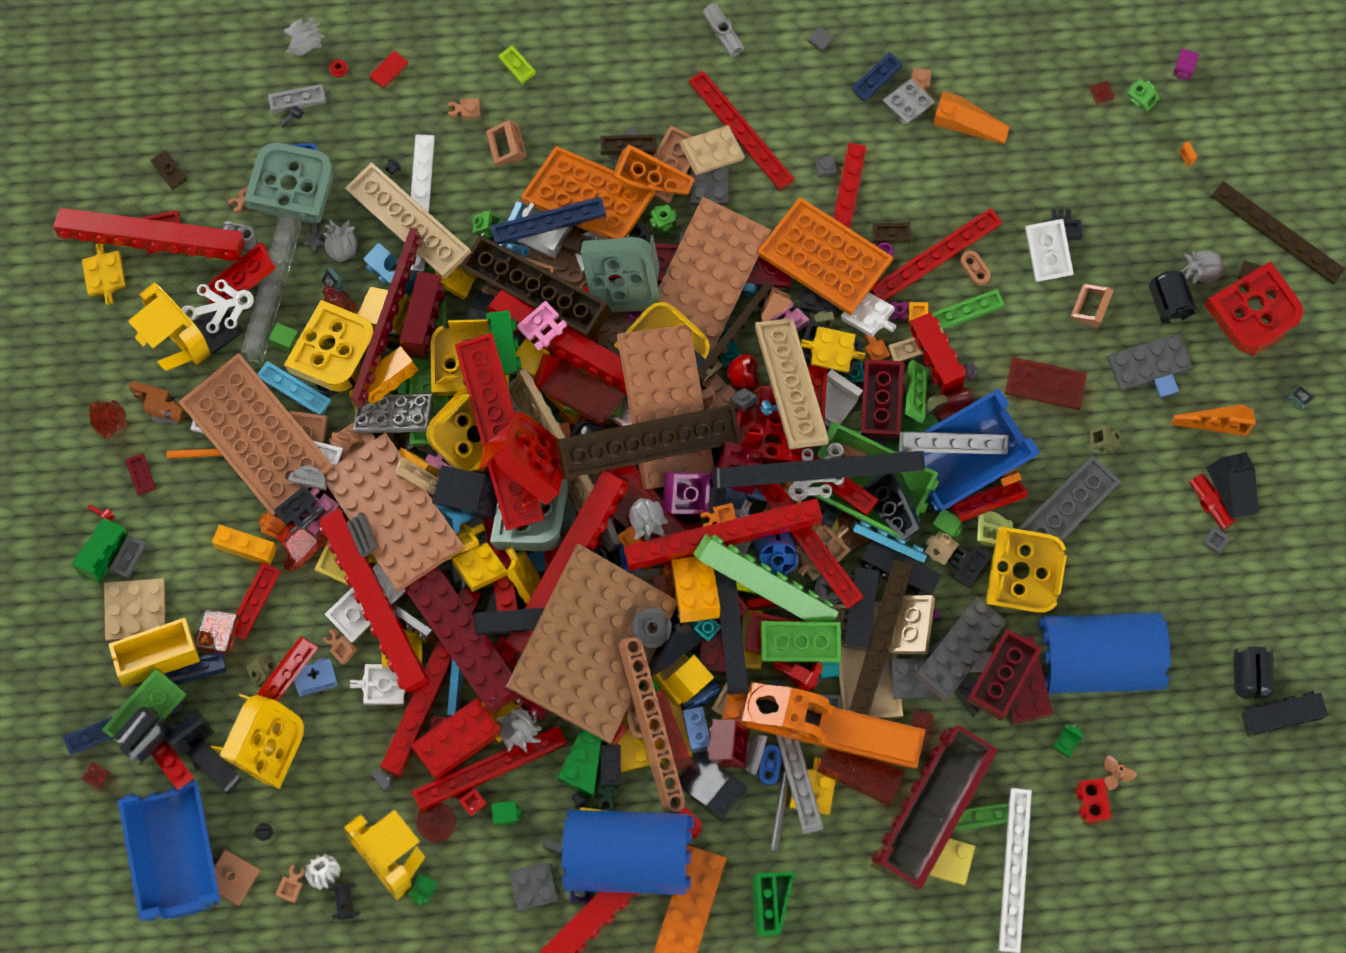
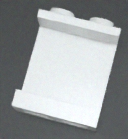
(546, 243)
(840, 398)

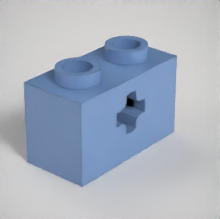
(324, 679)
(696, 729)

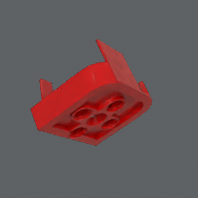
(1250, 332)
(757, 427)
(518, 454)

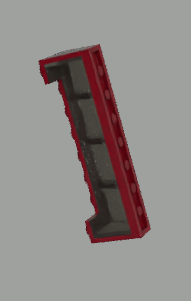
(933, 807)

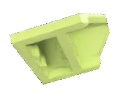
(988, 525)

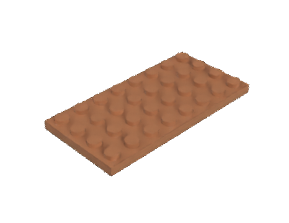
(712, 267)
(661, 384)
(253, 431)
(401, 515)

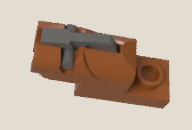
(158, 404)

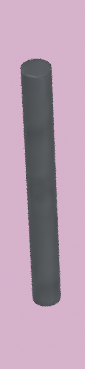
(779, 813)

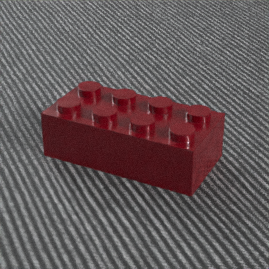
(422, 315)
(882, 400)
(1004, 674)
(1032, 699)

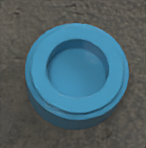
(749, 290)

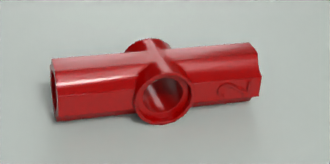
(1211, 501)

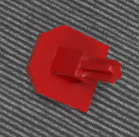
(804, 678)

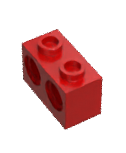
(1098, 801)

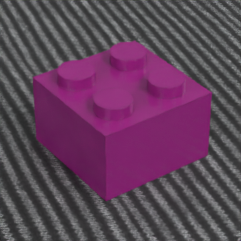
(686, 492)

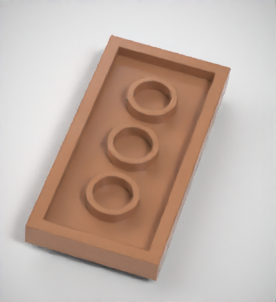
(673, 155)

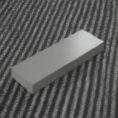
(298, 97)

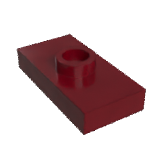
(140, 474)

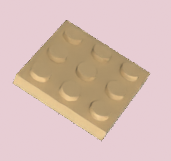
(133, 607)

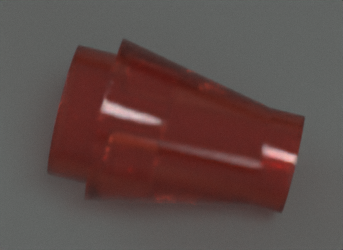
(960, 398)

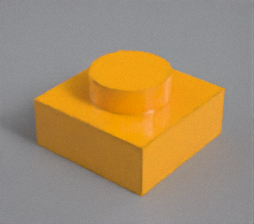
(917, 309)

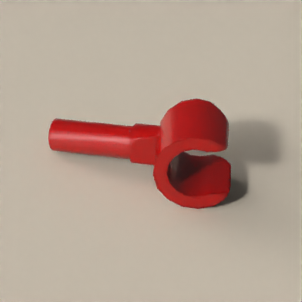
(107, 514)

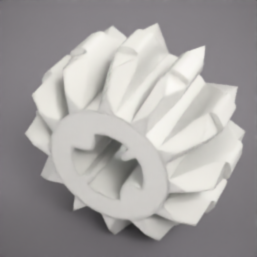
(322, 871)

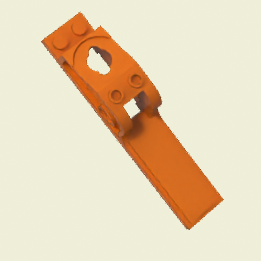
(837, 728)

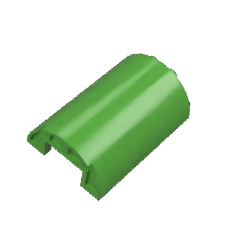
(919, 482)

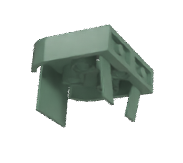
(275, 164)
(633, 261)
(539, 535)

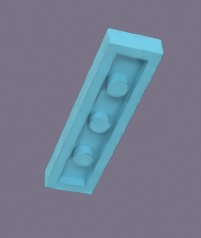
(294, 389)
(882, 537)

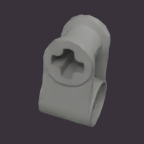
(247, 231)

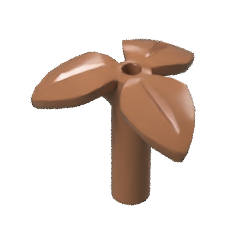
(1120, 771)

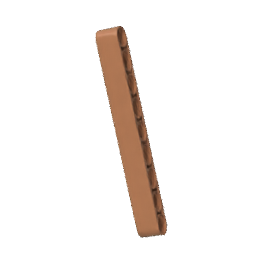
(659, 731)

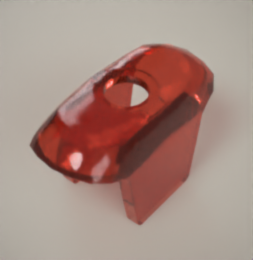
(299, 546)

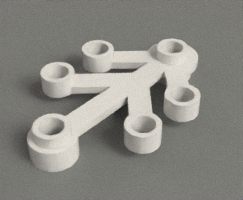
(221, 305)
(804, 487)

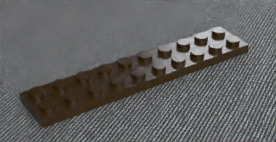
(647, 441)

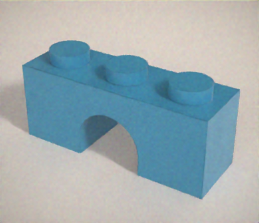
(381, 262)

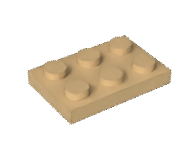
(712, 150)
(913, 626)

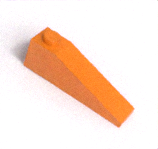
(965, 117)
(647, 172)
(1230, 420)

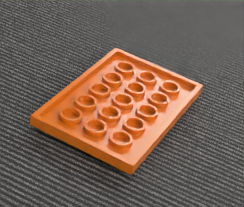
(574, 179)
(825, 256)

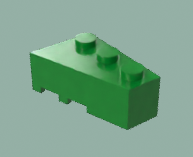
(502, 327)
(100, 550)
(582, 764)
(770, 901)

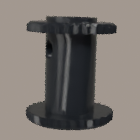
(344, 898)

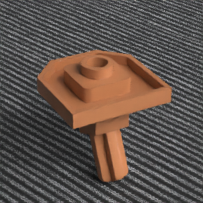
(350, 440)

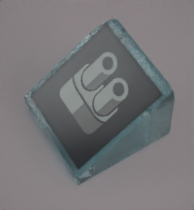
(332, 279)
(1300, 398)

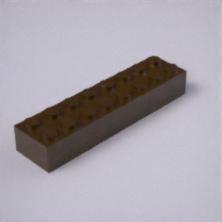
(534, 285)

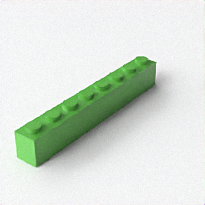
(764, 581)

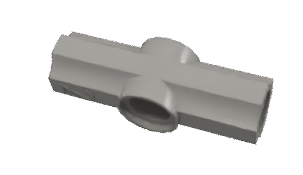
(718, 21)

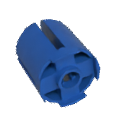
(777, 552)

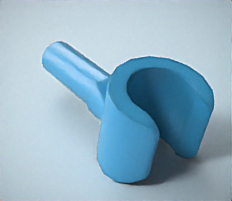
(767, 407)

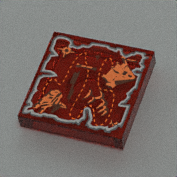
(217, 631)

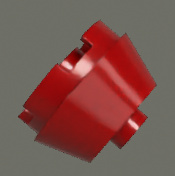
(743, 372)

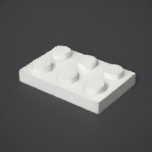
(1049, 250)

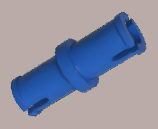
(702, 696)

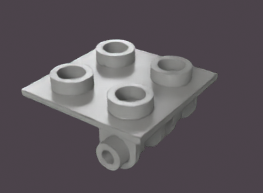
(908, 101)

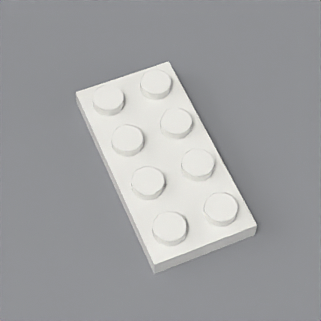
(347, 612)

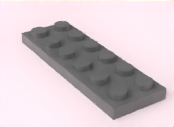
(1073, 500)
(960, 649)

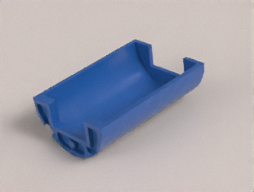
(967, 472)
(1106, 652)
(626, 852)
(169, 853)

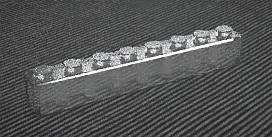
(271, 290)

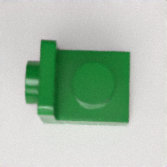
(1068, 740)
(422, 890)

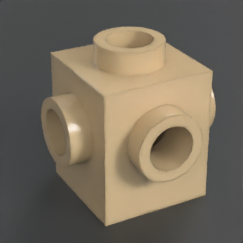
(941, 547)

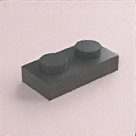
(128, 557)

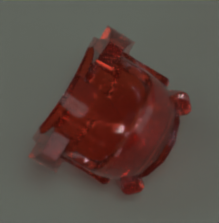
(107, 417)

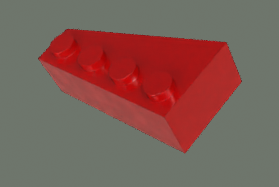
(938, 354)

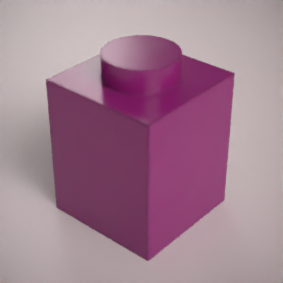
(1185, 64)

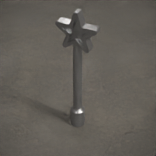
(314, 239)

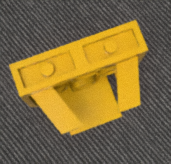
(665, 315)
(164, 318)
(336, 367)
(450, 381)
(446, 434)
(1045, 553)
(249, 744)
(382, 846)

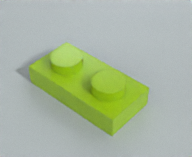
(516, 65)

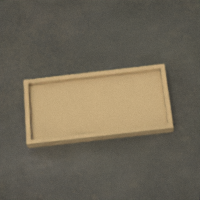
(850, 667)

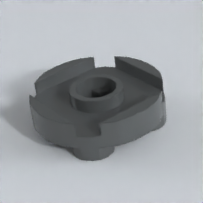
(658, 620)

